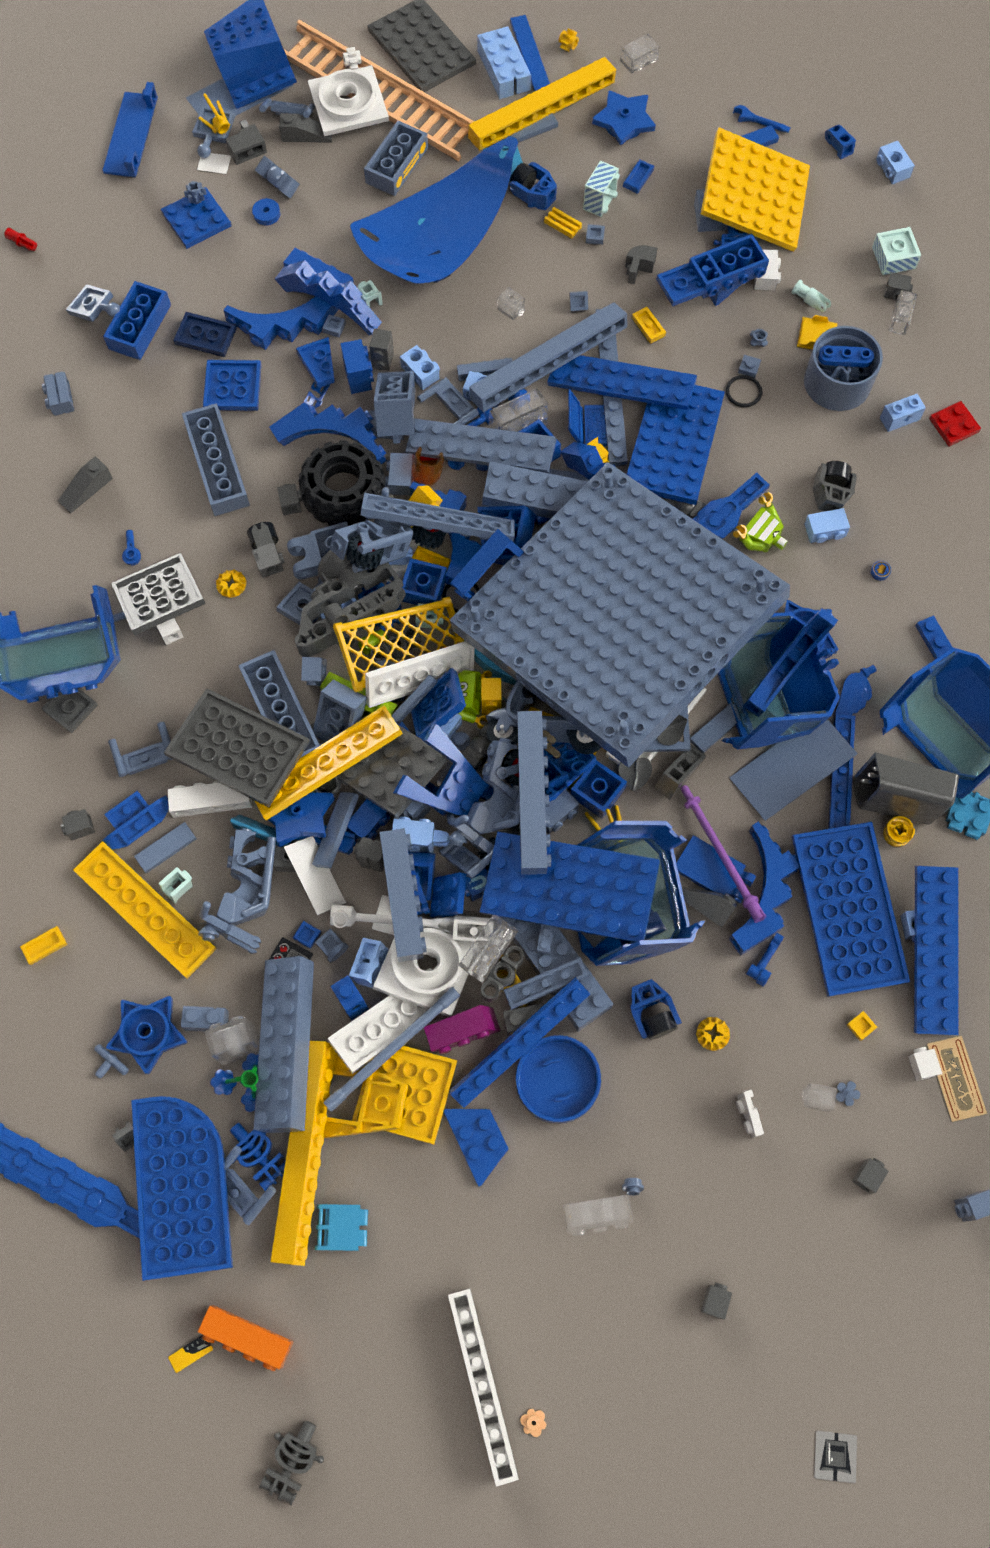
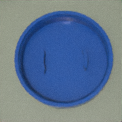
(558, 1079)

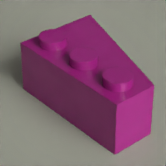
(462, 1029)

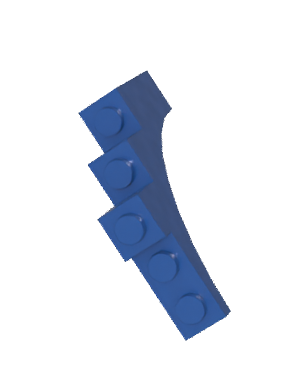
(344, 296)
(287, 324)
(306, 421)
(582, 459)
(462, 548)
(789, 661)
(774, 892)

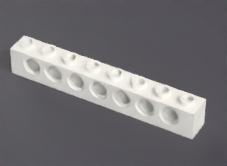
(483, 1388)

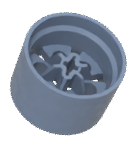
(850, 389)

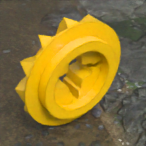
(235, 588)
(705, 1039)

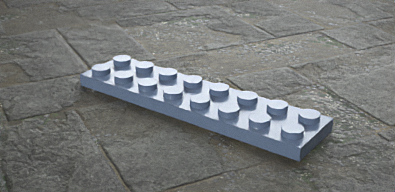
(482, 445)
(434, 517)

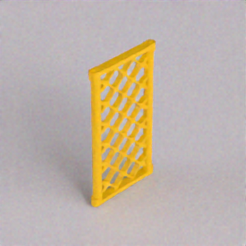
(339, 628)

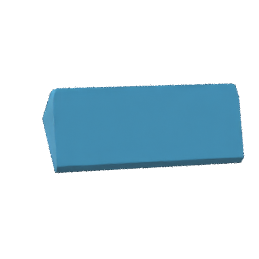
(262, 831)

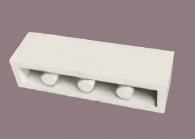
(205, 799)

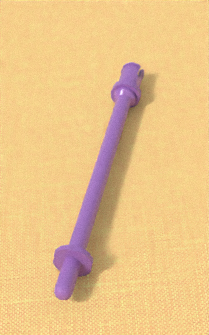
(750, 901)

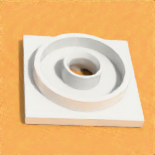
(342, 114)
(422, 987)

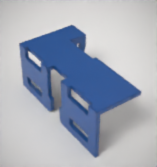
(313, 398)

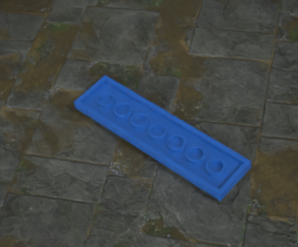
(625, 381)
(936, 951)

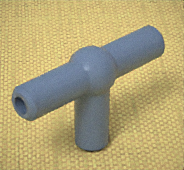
(110, 1060)

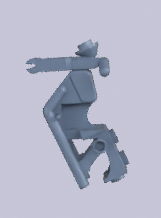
(249, 900)

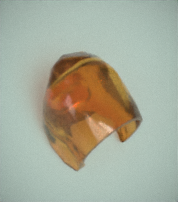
(427, 471)

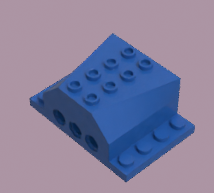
(249, 53)

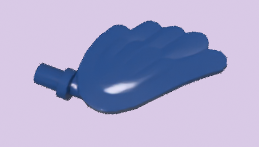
(855, 692)

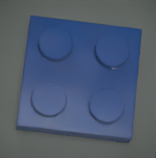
(448, 895)

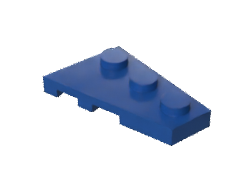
(318, 361)

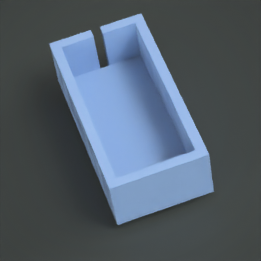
(503, 62)

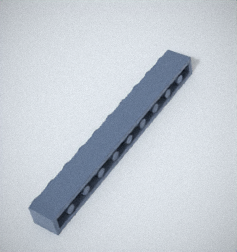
(548, 357)

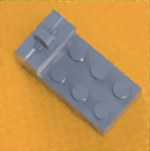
(395, 404)

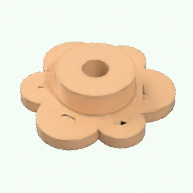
(526, 1421)

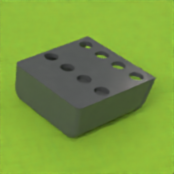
(904, 788)

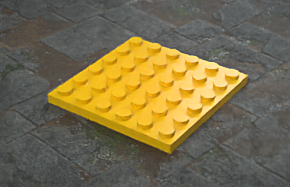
(755, 189)

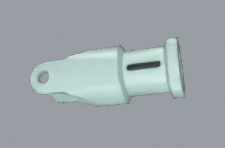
(811, 296)

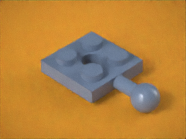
(202, 131)
(91, 302)
(298, 595)

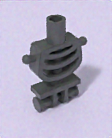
(302, 1439)

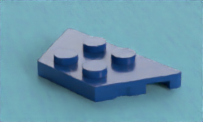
(478, 1139)

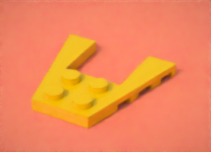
(380, 1106)

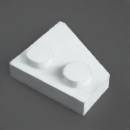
(752, 1125)

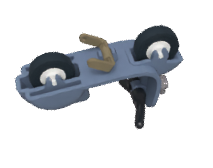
(558, 729)

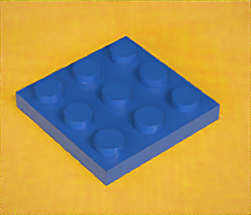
(195, 221)
(233, 384)
(439, 704)

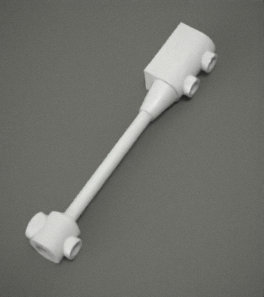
(462, 927)

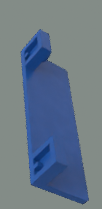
(131, 132)

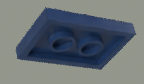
(205, 334)

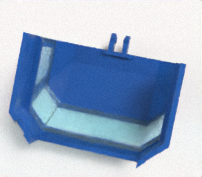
(59, 655)
(800, 704)
(947, 716)
(654, 841)

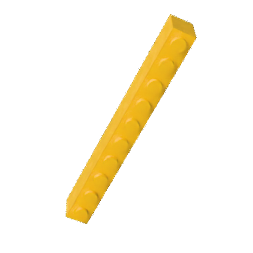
(541, 103)
(303, 1163)

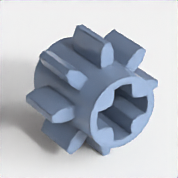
(195, 192)

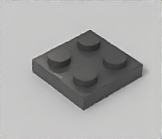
(70, 709)

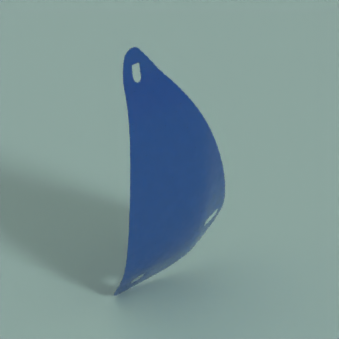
(455, 215)

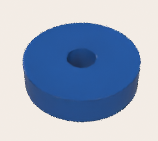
(266, 211)

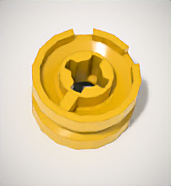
(891, 834)

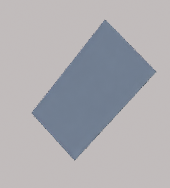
(220, 92)
(792, 768)

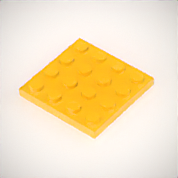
(428, 1084)

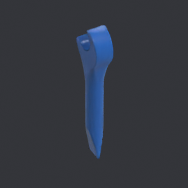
(748, 116)

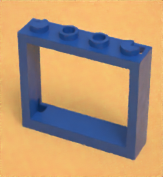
(481, 562)

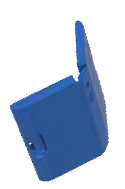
(594, 421)

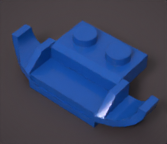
(133, 819)

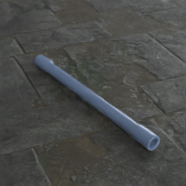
(341, 1094)

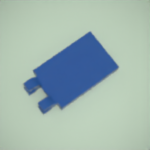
(705, 868)

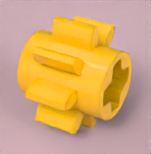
(568, 40)

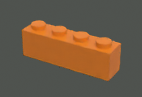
(245, 1337)

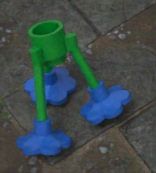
(224, 1081)

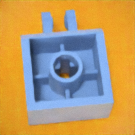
(422, 834)

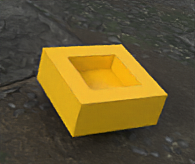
(861, 1026)

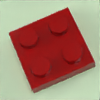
(955, 423)

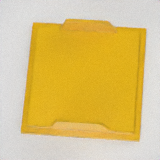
(811, 329)

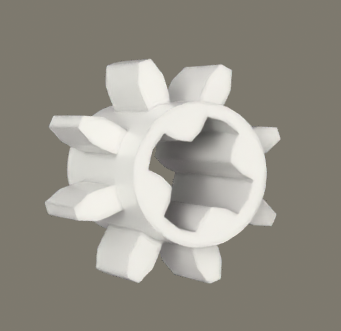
(352, 58)

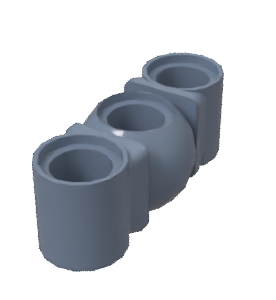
(277, 177)

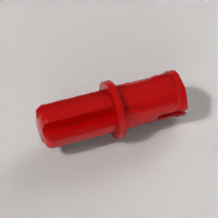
(20, 239)

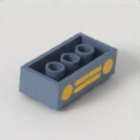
(396, 158)

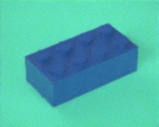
(137, 320)

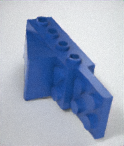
(715, 272)

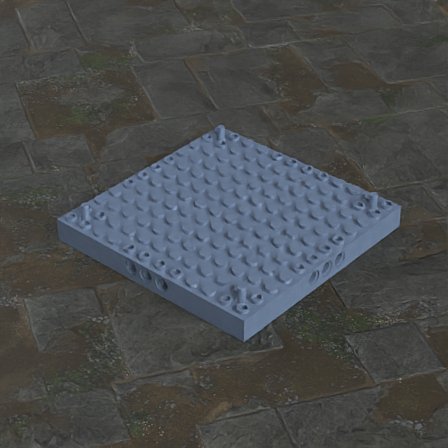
(620, 612)

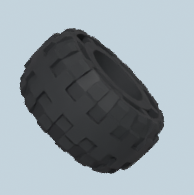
(336, 458)

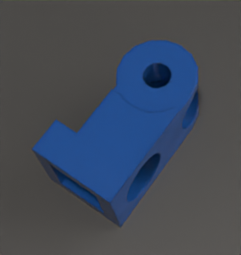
(841, 140)

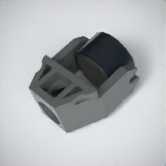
(837, 479)
(263, 541)

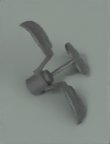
(640, 771)

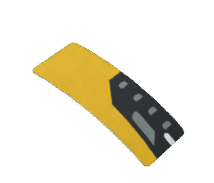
(190, 1353)

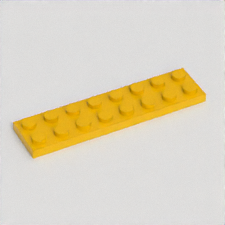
(334, 758)
(144, 909)

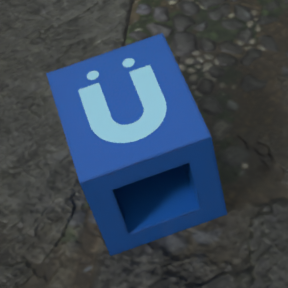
(476, 886)

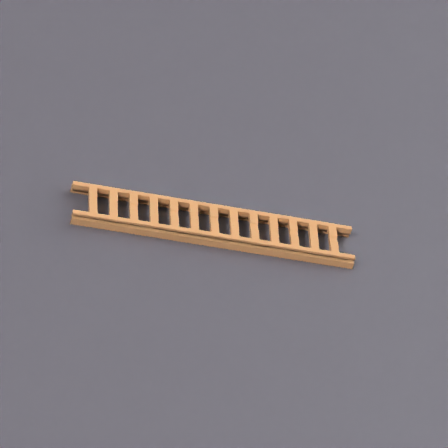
(388, 79)

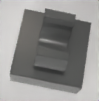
(124, 1137)

